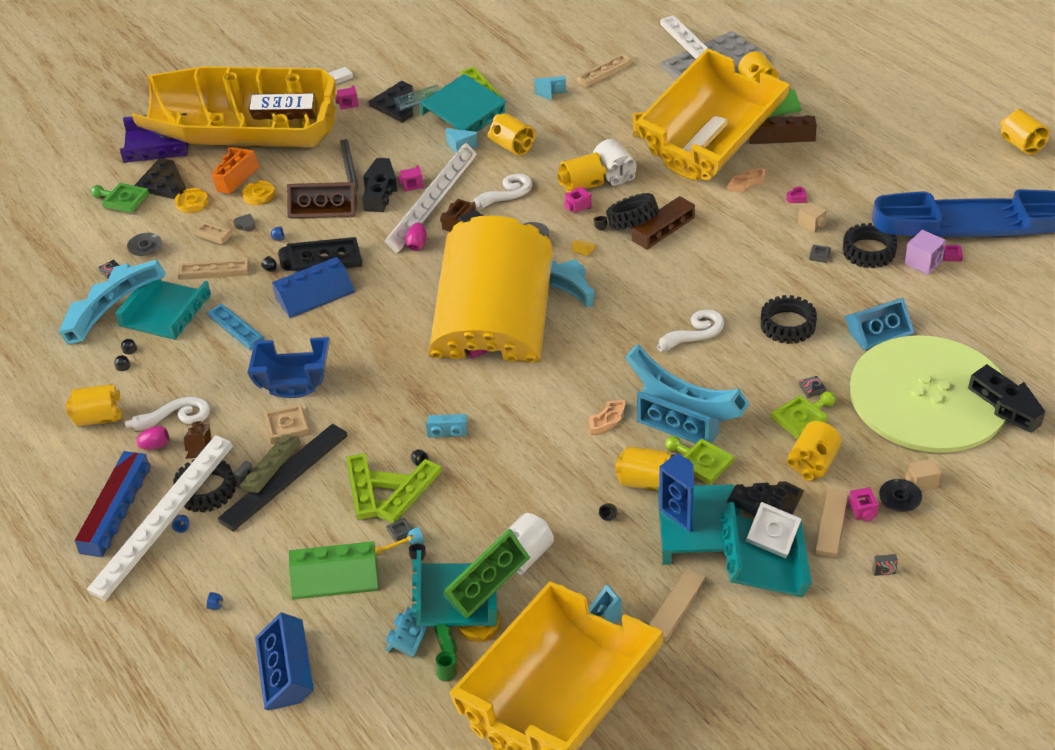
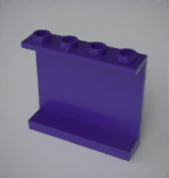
(146, 145)

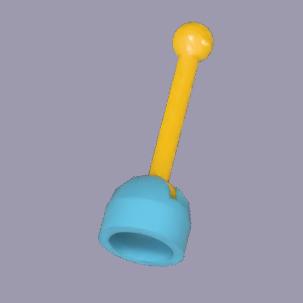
(413, 537)

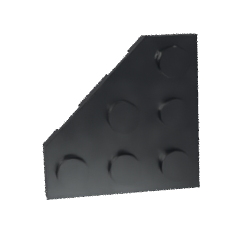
(385, 102)
(163, 179)
(781, 496)

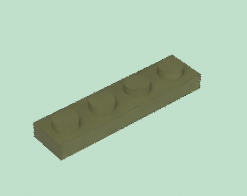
(270, 464)

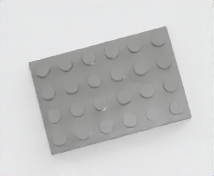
(727, 45)

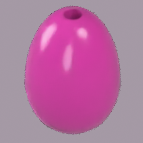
(416, 237)
(153, 438)

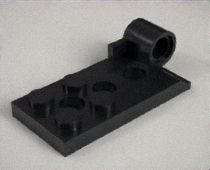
(292, 255)

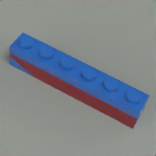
(112, 504)

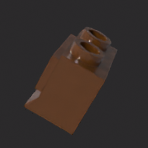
(455, 210)
(197, 438)

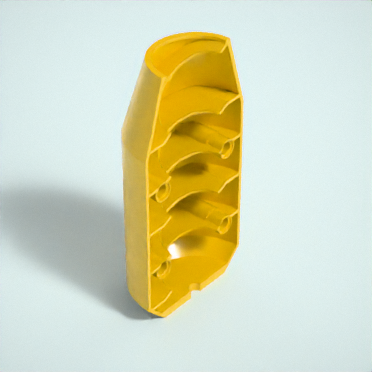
(220, 102)

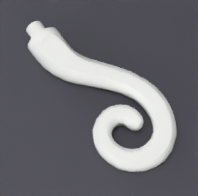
(487, 198)
(674, 338)
(145, 421)

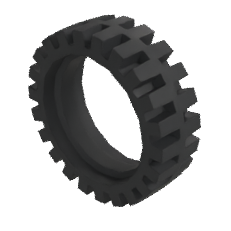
(632, 211)
(869, 258)
(788, 333)
(215, 497)

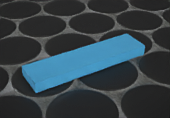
(235, 326)

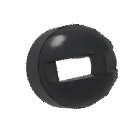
(600, 222)
(269, 264)
(128, 346)
(122, 363)
(418, 453)
(605, 510)
(413, 551)

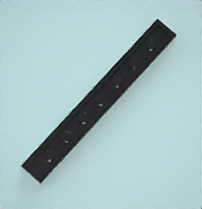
(284, 476)

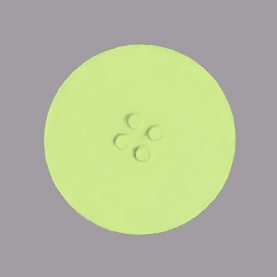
(920, 396)

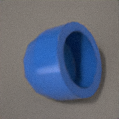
(277, 233)
(176, 524)
(212, 601)

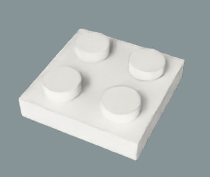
(773, 530)

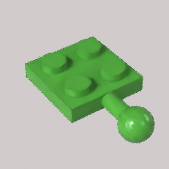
(122, 197)

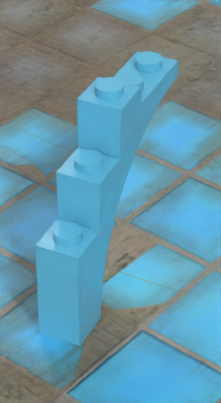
(570, 278)
(103, 295)
(661, 383)

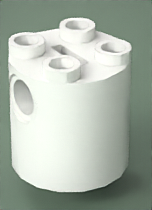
(617, 161)
(534, 537)

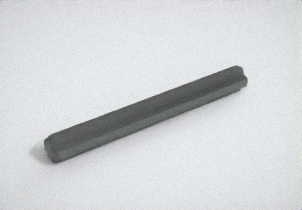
(348, 162)

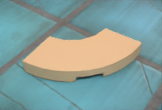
(750, 177)
(608, 418)

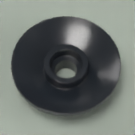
(900, 495)

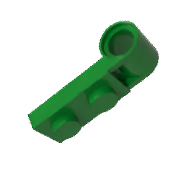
(445, 660)

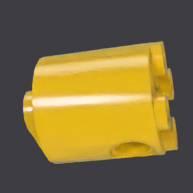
(755, 63)
(1024, 132)
(511, 134)
(581, 172)
(94, 405)
(814, 450)
(640, 467)

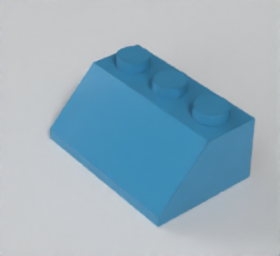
(880, 323)

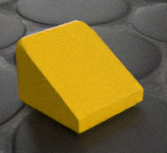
(583, 247)

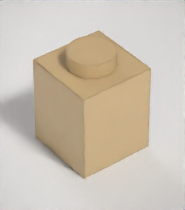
(812, 217)
(924, 474)

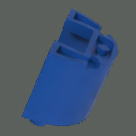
(289, 373)

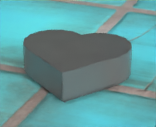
(244, 222)

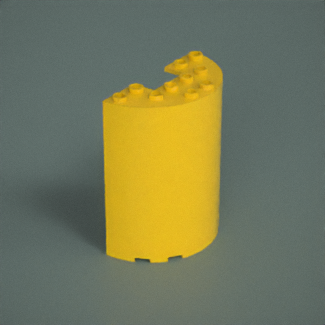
(704, 91)
(492, 290)
(553, 674)

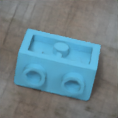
(446, 425)
(406, 634)

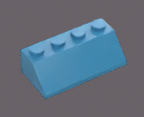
(675, 419)

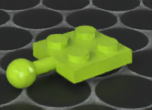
(799, 412)
(707, 458)

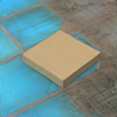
(286, 421)

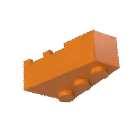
(234, 169)

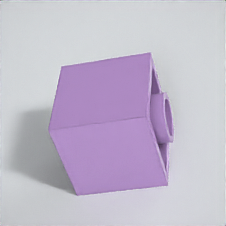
(925, 252)

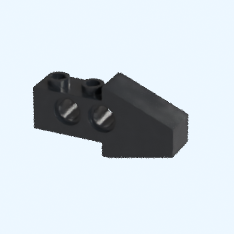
(379, 185)
(1011, 402)

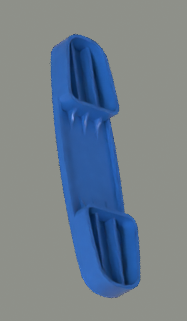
(916, 211)

